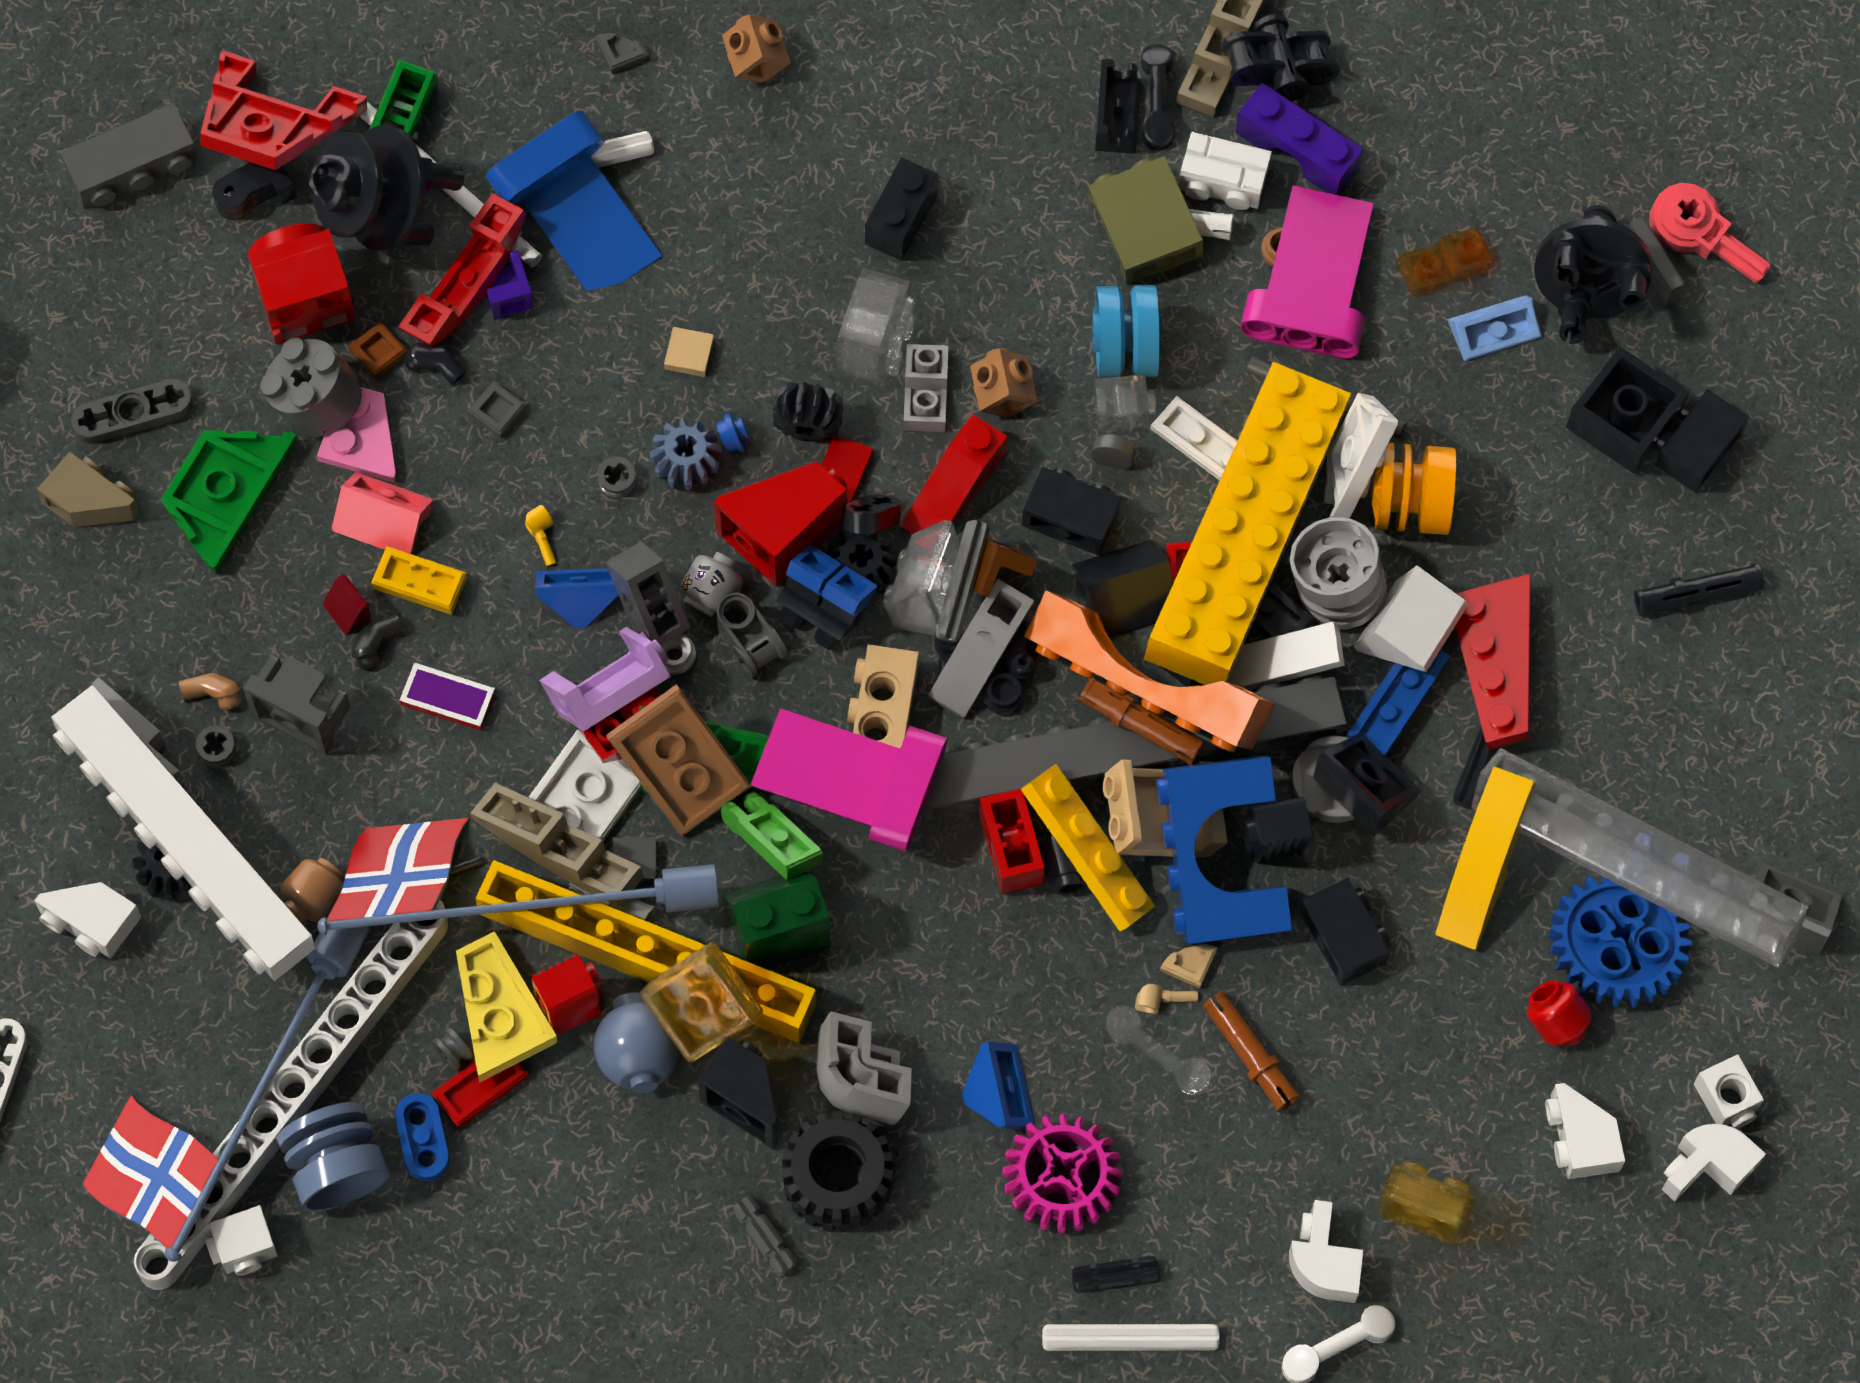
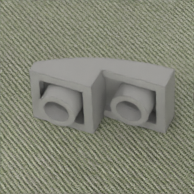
(925, 388)

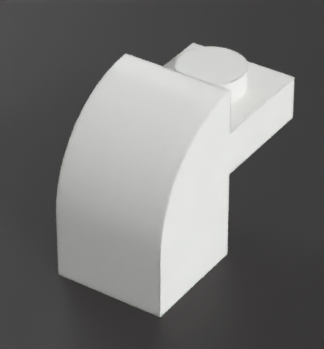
(1717, 1150)
(1322, 1268)

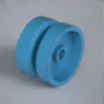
(1123, 332)

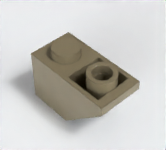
(84, 496)

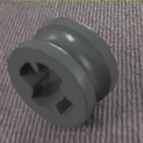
(620, 488)
(202, 747)
(452, 1048)

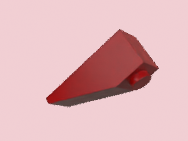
(958, 475)

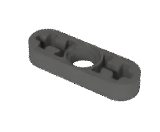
(119, 401)

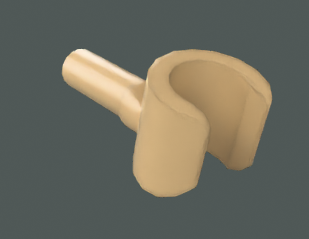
(1152, 995)

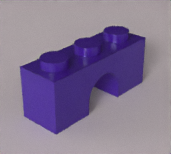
(1322, 152)

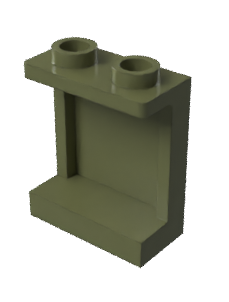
(1146, 219)

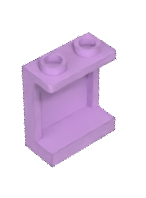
(612, 686)

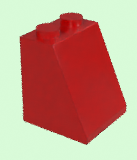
(781, 517)

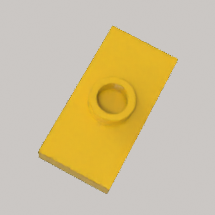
(419, 580)

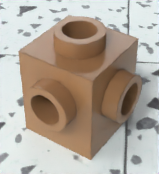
(756, 48)
(1003, 383)

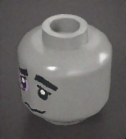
(709, 582)

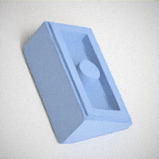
(1496, 327)

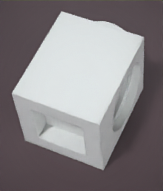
(1734, 1076)

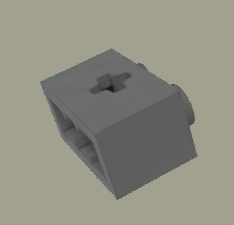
(648, 593)

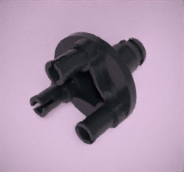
(1592, 270)

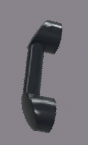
(1158, 125)

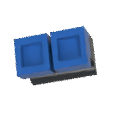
(824, 596)

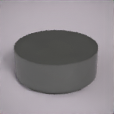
(1113, 451)

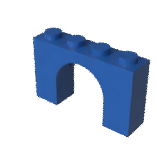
(1191, 798)

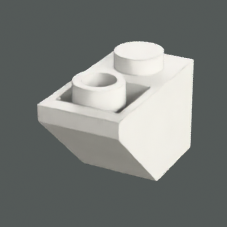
(91, 913)
(1586, 1133)

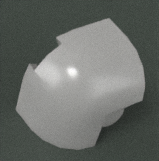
(859, 1074)

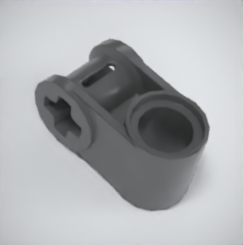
(751, 641)

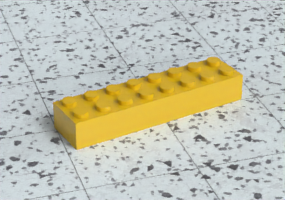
(1247, 526)

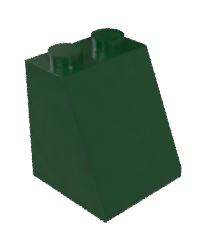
(778, 919)

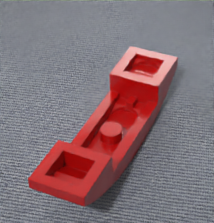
(470, 276)

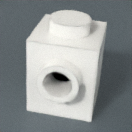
(241, 1241)

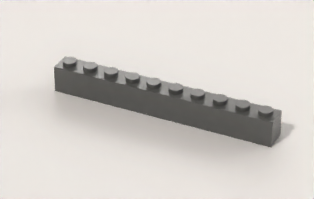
(1087, 752)

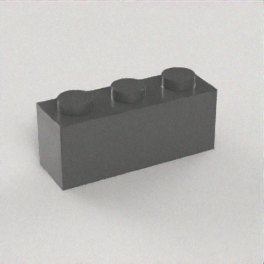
(129, 156)

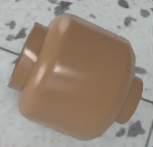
(312, 889)

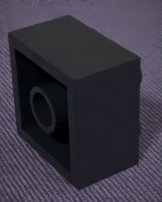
(1626, 410)

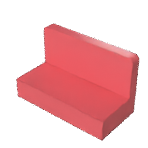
(380, 513)

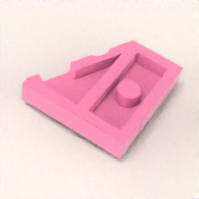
(363, 442)

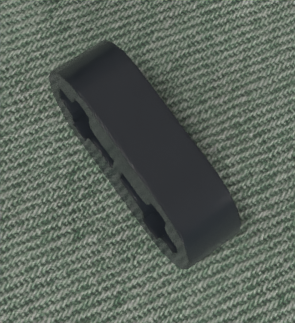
(871, 514)

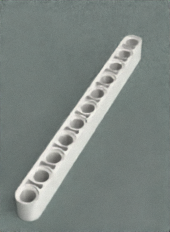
(314, 1076)

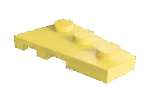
(499, 1008)

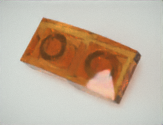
(1448, 261)

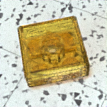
(702, 1027)
(1426, 1203)

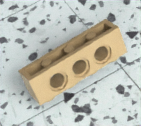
(888, 670)

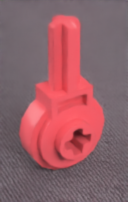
(1701, 232)

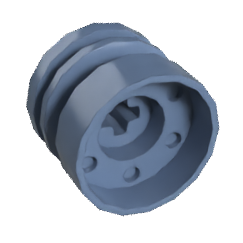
(333, 1156)

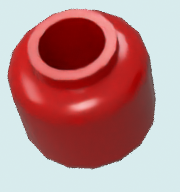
(1559, 1013)

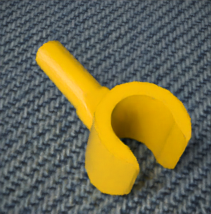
(536, 522)

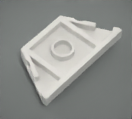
(1356, 453)

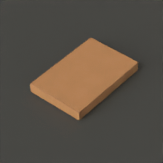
(678, 760)

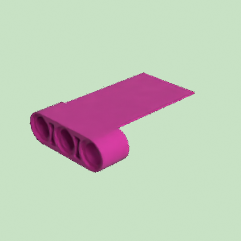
(1313, 277)
(852, 774)

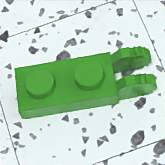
(772, 836)

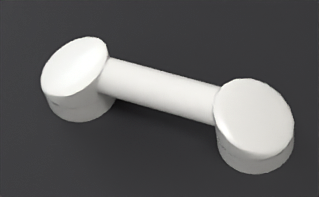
(1303, 1361)

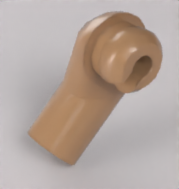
(214, 685)

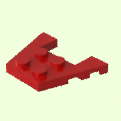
(267, 128)

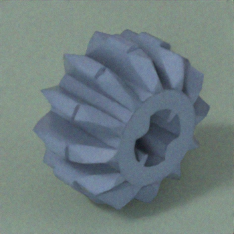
(681, 467)

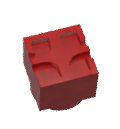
(300, 281)

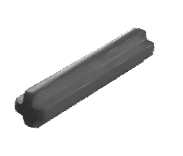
(962, 581)

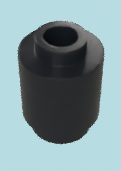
(1059, 868)

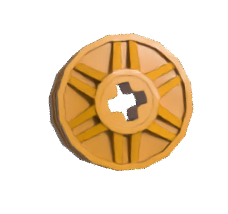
(1415, 489)

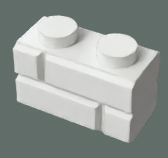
(1224, 171)

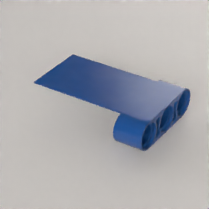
(575, 203)

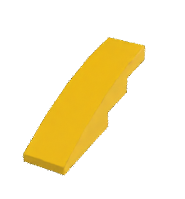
(1485, 858)

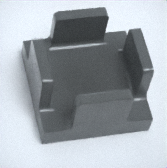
(289, 702)

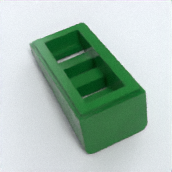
(413, 76)

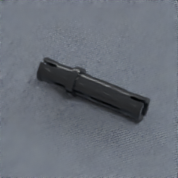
(1651, 599)

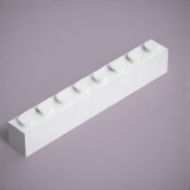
(182, 833)

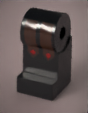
(248, 187)

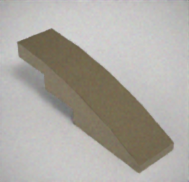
(1210, 69)
(552, 843)

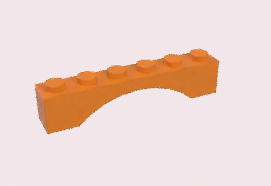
(1077, 634)

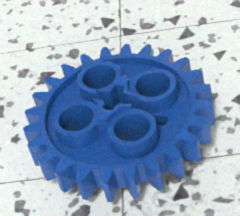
(1586, 951)

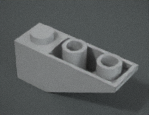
(980, 648)

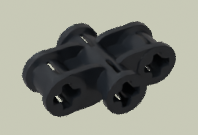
(1280, 57)

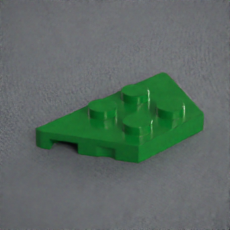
(223, 487)

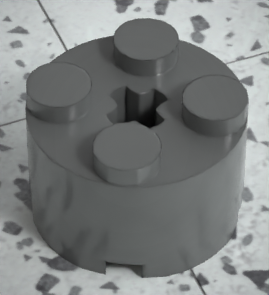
(312, 386)

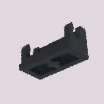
(1117, 109)

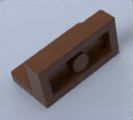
(997, 555)

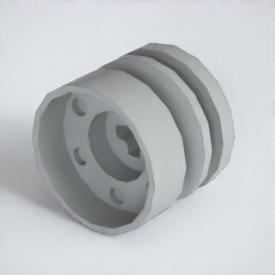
(1338, 572)

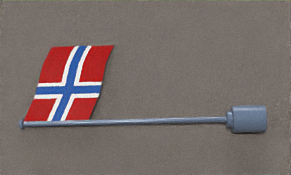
(404, 869)
(164, 1174)

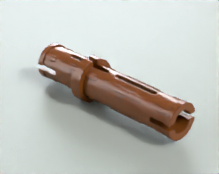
(1150, 726)
(1252, 1053)

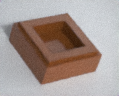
(377, 350)

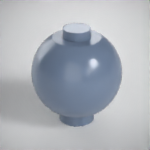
(634, 1046)

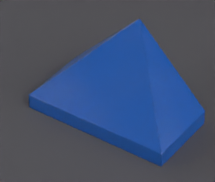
(576, 593)
(998, 1087)

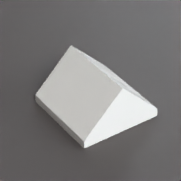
(1412, 621)

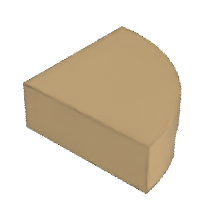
(1190, 963)

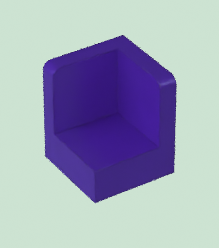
(510, 290)

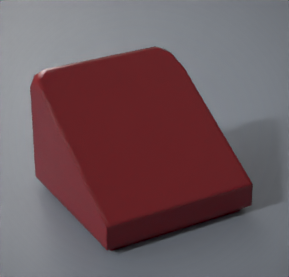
(346, 605)

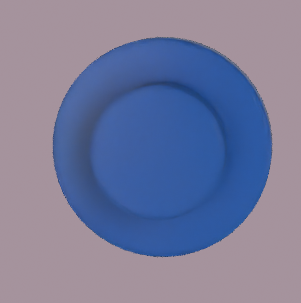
(734, 433)

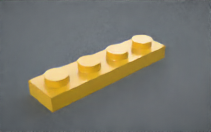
(1088, 847)

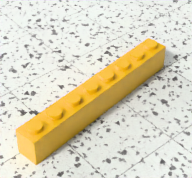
(635, 945)

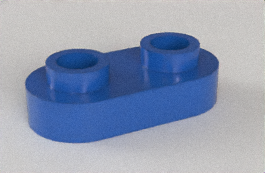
(422, 1138)

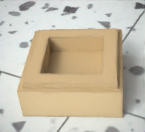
(689, 351)

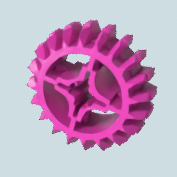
(1093, 1151)

